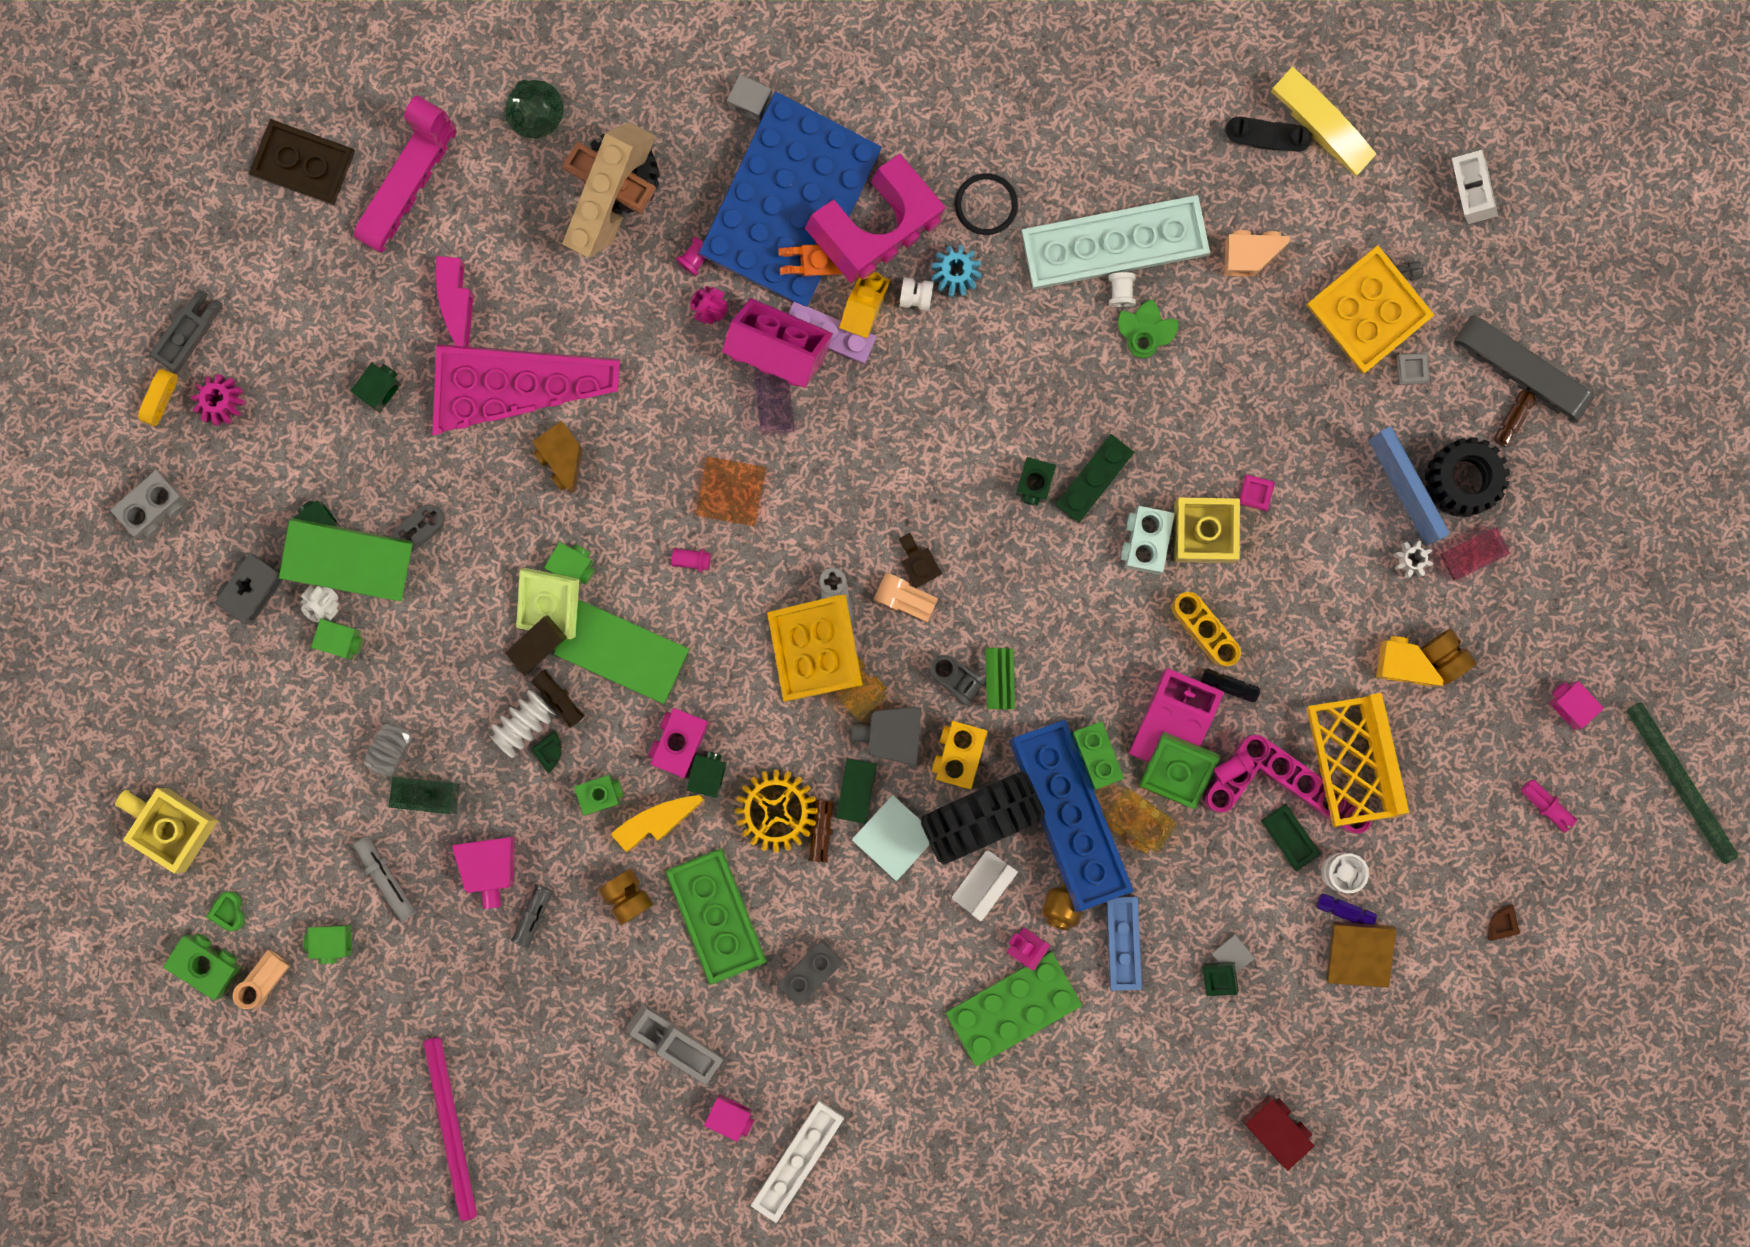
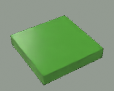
(1179, 770)

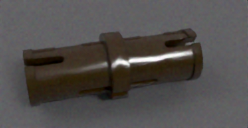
(558, 698)

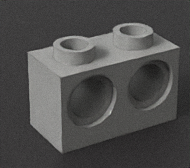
(146, 498)

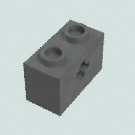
(263, 580)
(810, 972)

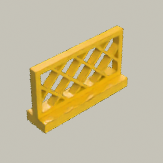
(1382, 753)

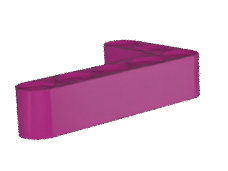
(410, 172)
(1287, 780)

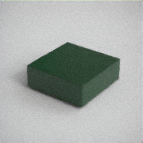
(1220, 979)

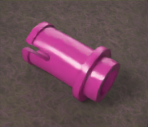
(691, 559)
(1234, 767)

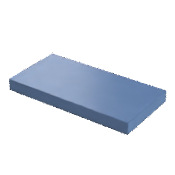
(1408, 486)

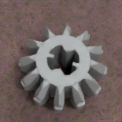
(388, 749)

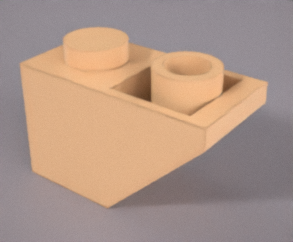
(1251, 253)

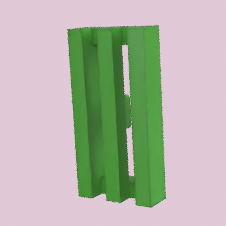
(1000, 678)

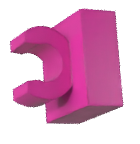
(1027, 948)

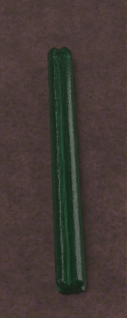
(1682, 783)

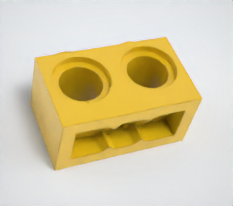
(967, 757)

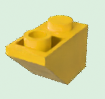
(864, 304)

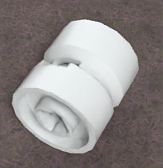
(1345, 872)

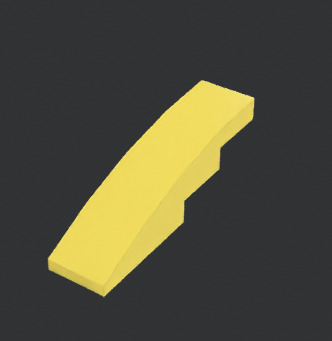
(1323, 121)

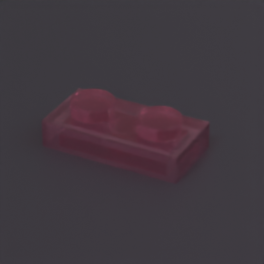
(1475, 553)

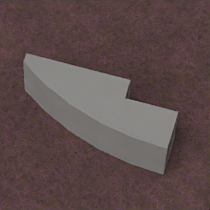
(673, 1043)

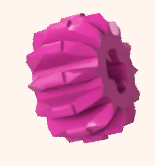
(223, 409)

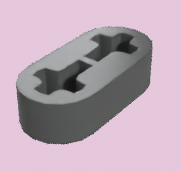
(417, 519)

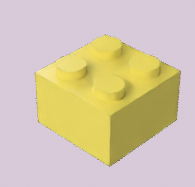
(1207, 530)

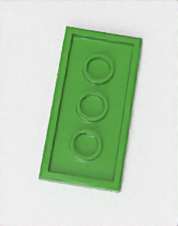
(345, 559)
(624, 652)
(716, 916)

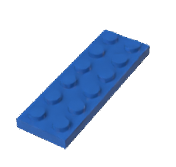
(1072, 816)

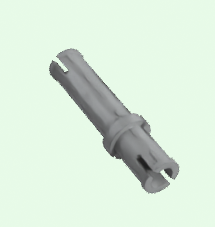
(383, 878)

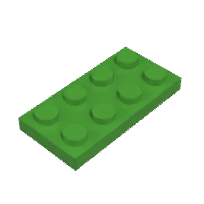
(1013, 1009)

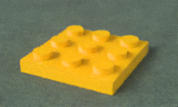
(1370, 309)
(814, 648)

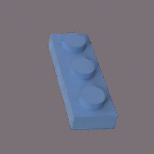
(1124, 943)

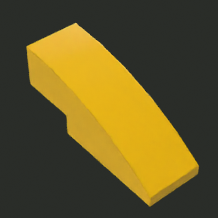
(655, 820)

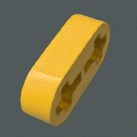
(157, 397)

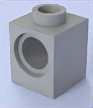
(749, 98)

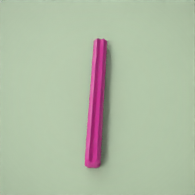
(450, 1129)

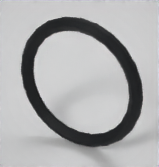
(983, 176)

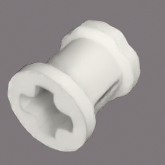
(1122, 289)

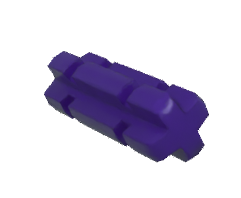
(1345, 910)

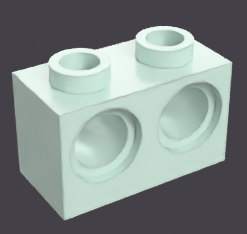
(1155, 542)

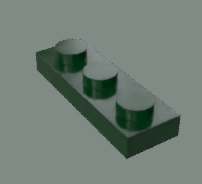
(1094, 478)

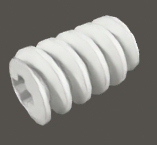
(521, 724)

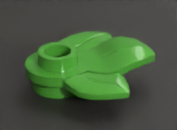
(1146, 325)

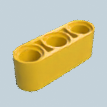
(1220, 635)

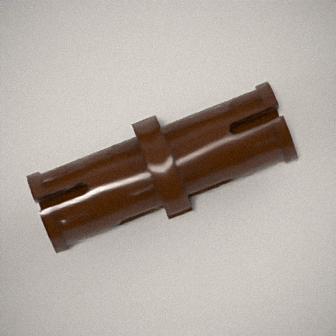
(821, 831)

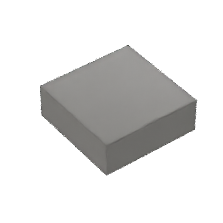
(1413, 369)
(1233, 951)

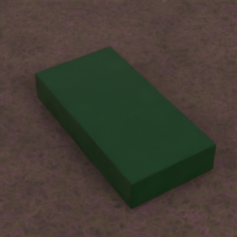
(856, 790)
(1290, 837)

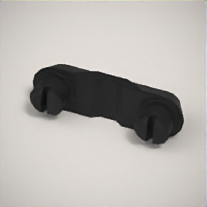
(1268, 134)

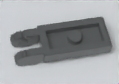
(185, 332)

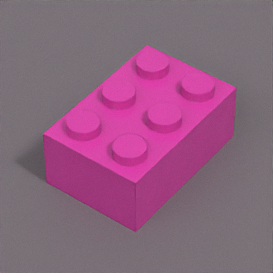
(777, 343)

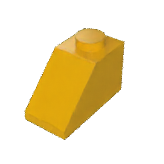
(1406, 663)

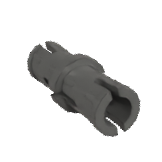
(532, 916)

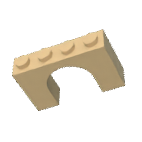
(593, 222)

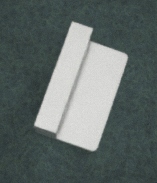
(984, 885)

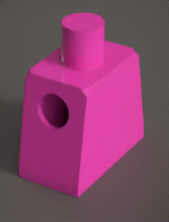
(486, 867)

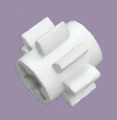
(1406, 564)
(319, 603)

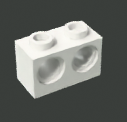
(1475, 187)

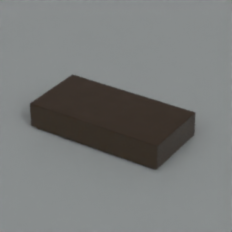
(536, 645)

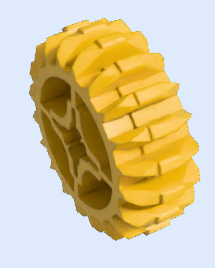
(760, 833)

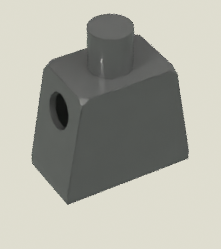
(891, 734)

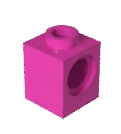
(1575, 704)
(729, 1118)

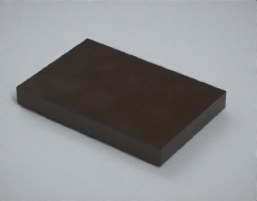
(302, 162)

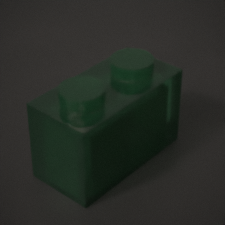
(424, 795)

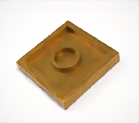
(1361, 954)

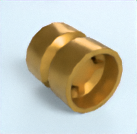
(1448, 657)
(625, 897)

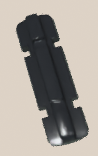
(1230, 685)

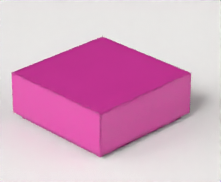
(1256, 492)

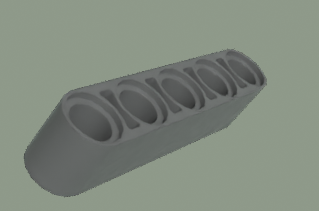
(1525, 368)

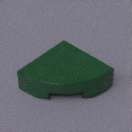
(548, 751)

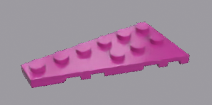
(499, 383)

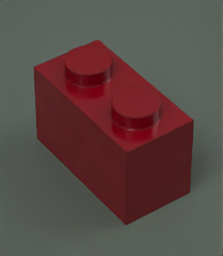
(1278, 1133)

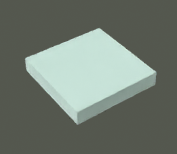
(893, 838)

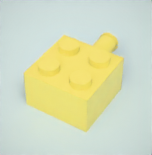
(166, 827)

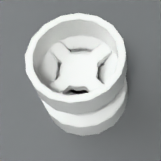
(916, 294)

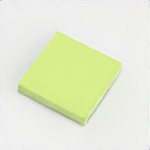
(547, 594)

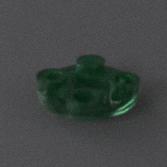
(534, 109)

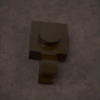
(920, 565)

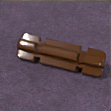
(1514, 418)

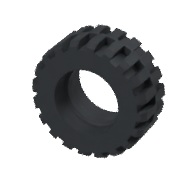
(982, 817)

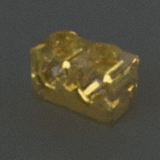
(1143, 814)

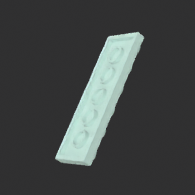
(1115, 242)

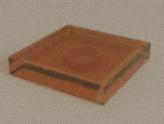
(731, 491)

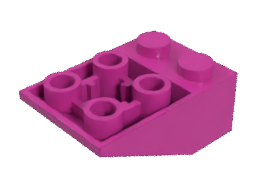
(1178, 708)

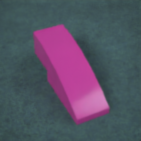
(454, 300)

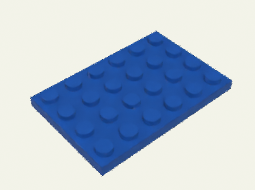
(785, 176)

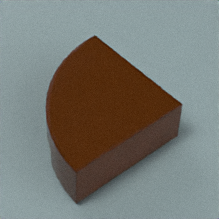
(1503, 924)

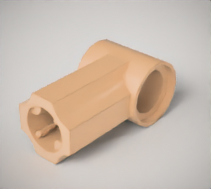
(900, 596)
(262, 979)

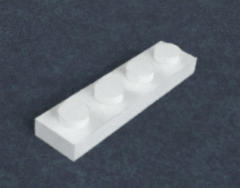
(797, 1161)

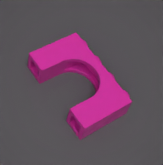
(859, 251)

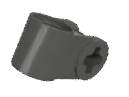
(958, 679)

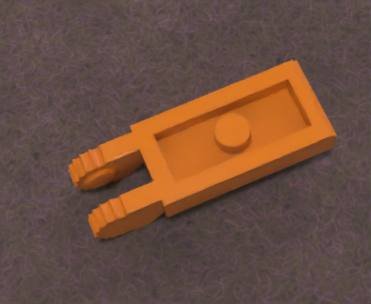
(813, 262)

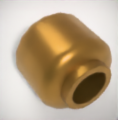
(1059, 909)

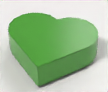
(227, 911)

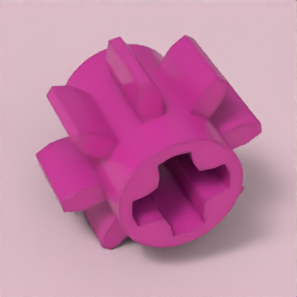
(708, 305)

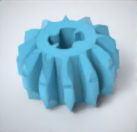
(968, 271)

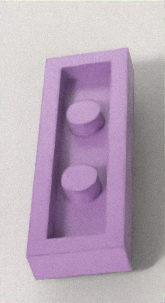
(842, 341)

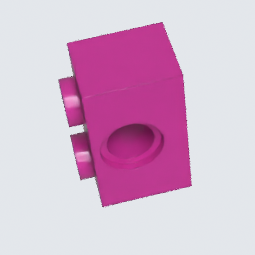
(678, 761)

